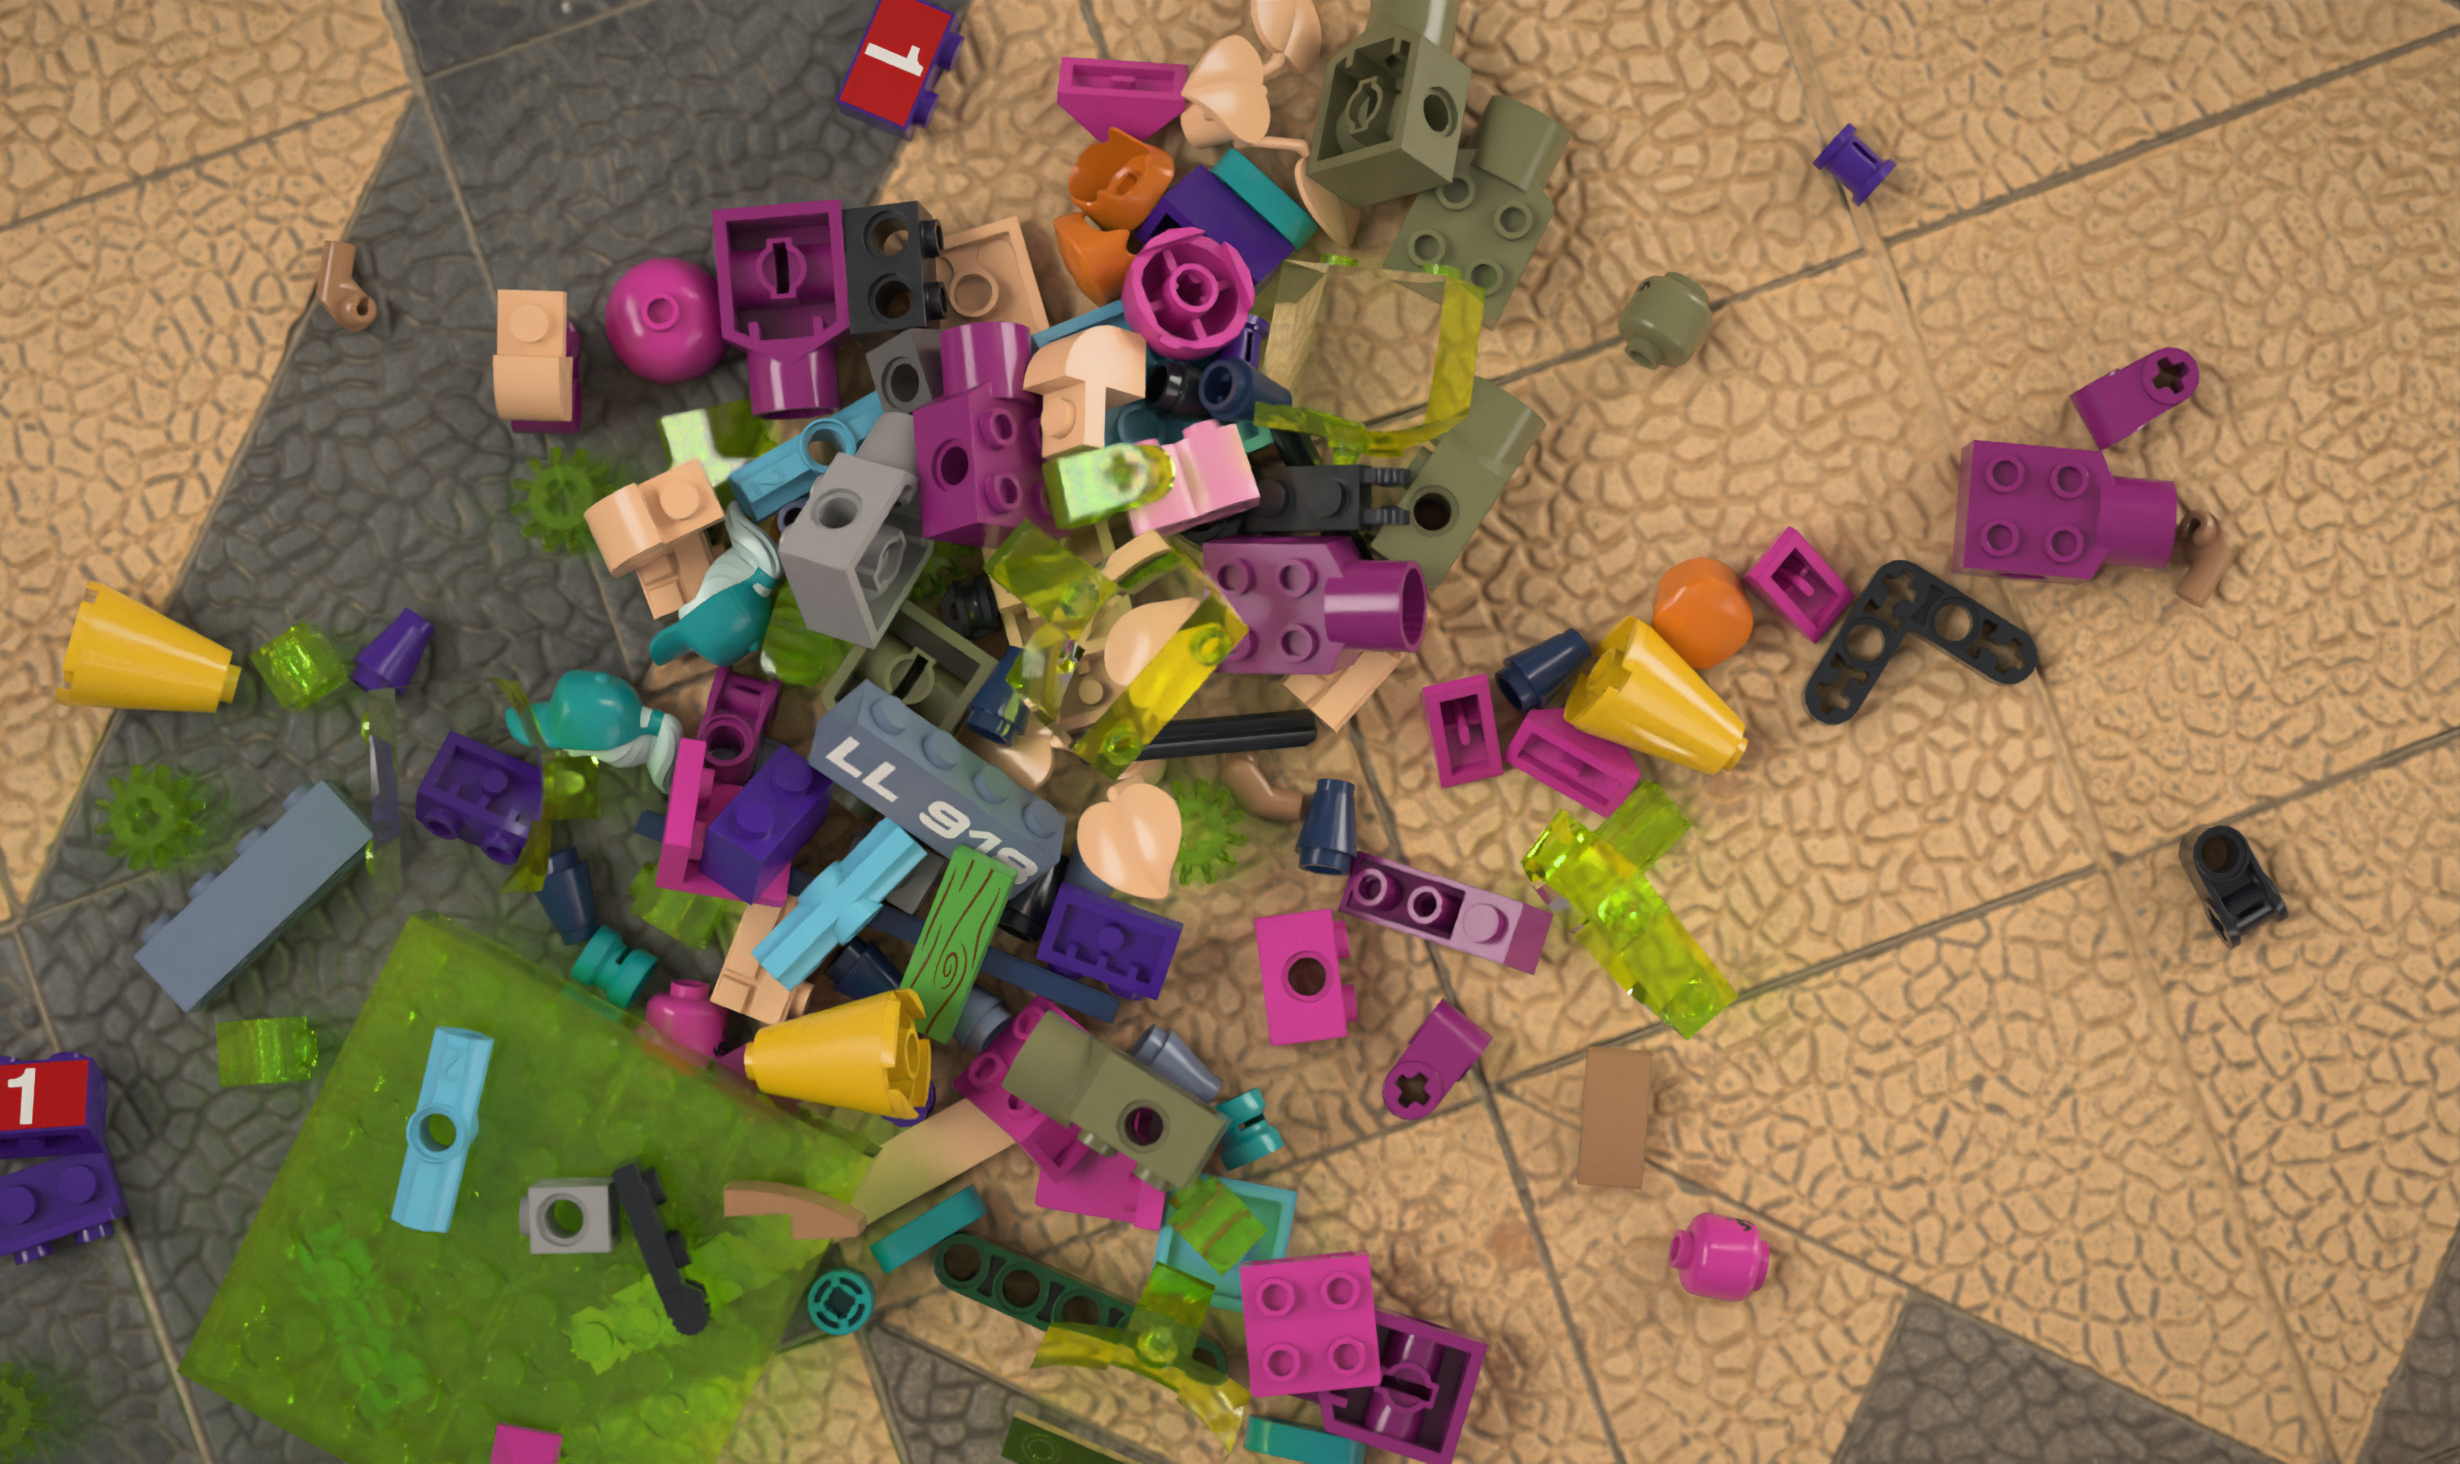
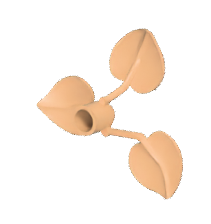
(1231, 102)
(1139, 830)

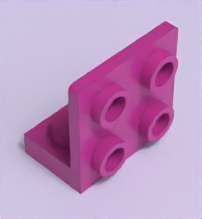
(692, 807)
(1041, 1138)
(1107, 1185)
(1310, 1323)

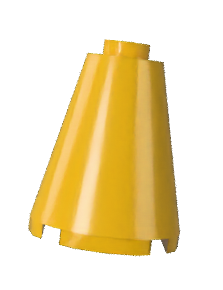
(141, 659)
(1654, 703)
(848, 1056)

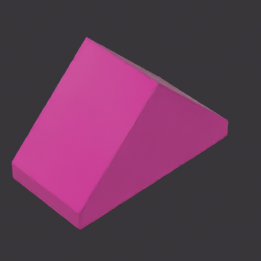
(1798, 585)
(1462, 730)

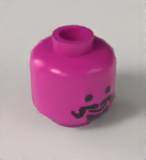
(690, 1017)
(1720, 1257)

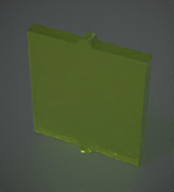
(720, 437)

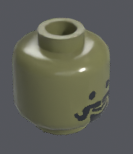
(1665, 321)

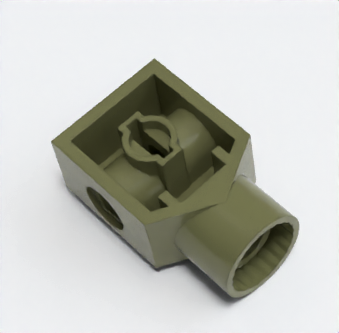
(1392, 105)
(1491, 209)
(1461, 479)
(923, 667)
(1102, 1090)

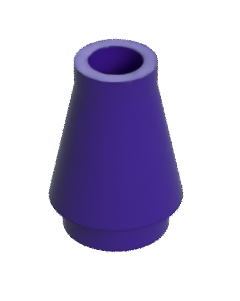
(393, 654)

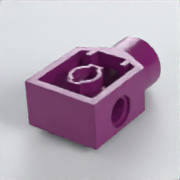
(785, 302)
(982, 440)
(2056, 515)
(1314, 602)
(1421, 1393)

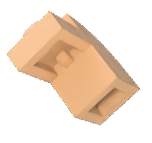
(531, 361)
(1081, 381)
(647, 518)

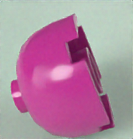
(1187, 294)
(666, 321)

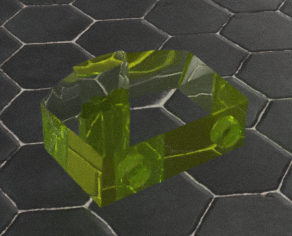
(1290, 342)
(1073, 601)
(567, 790)
(1617, 915)
(1155, 1345)

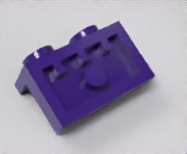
(480, 797)
(1109, 942)
(57, 1200)

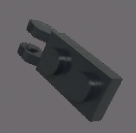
(1324, 498)
(662, 1249)

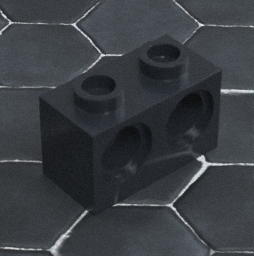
(878, 278)

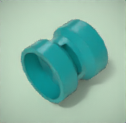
(614, 967)
(1253, 1140)
(851, 1296)

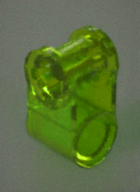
(1099, 482)

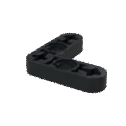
(1919, 620)

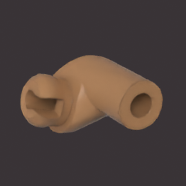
(339, 292)
(2207, 554)
(1252, 791)

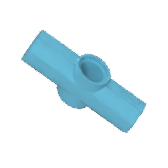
(789, 469)
(839, 903)
(430, 1168)

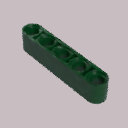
(1055, 1289)

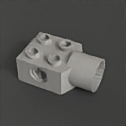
(859, 537)

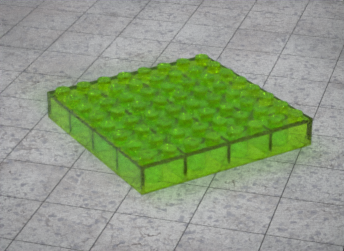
(428, 1339)

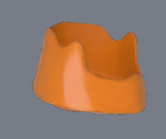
(1120, 181)
(1093, 257)
(1702, 611)

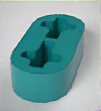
(1265, 198)
(928, 1229)
(1301, 1442)

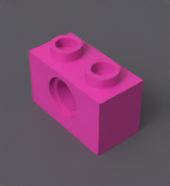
(1295, 1016)

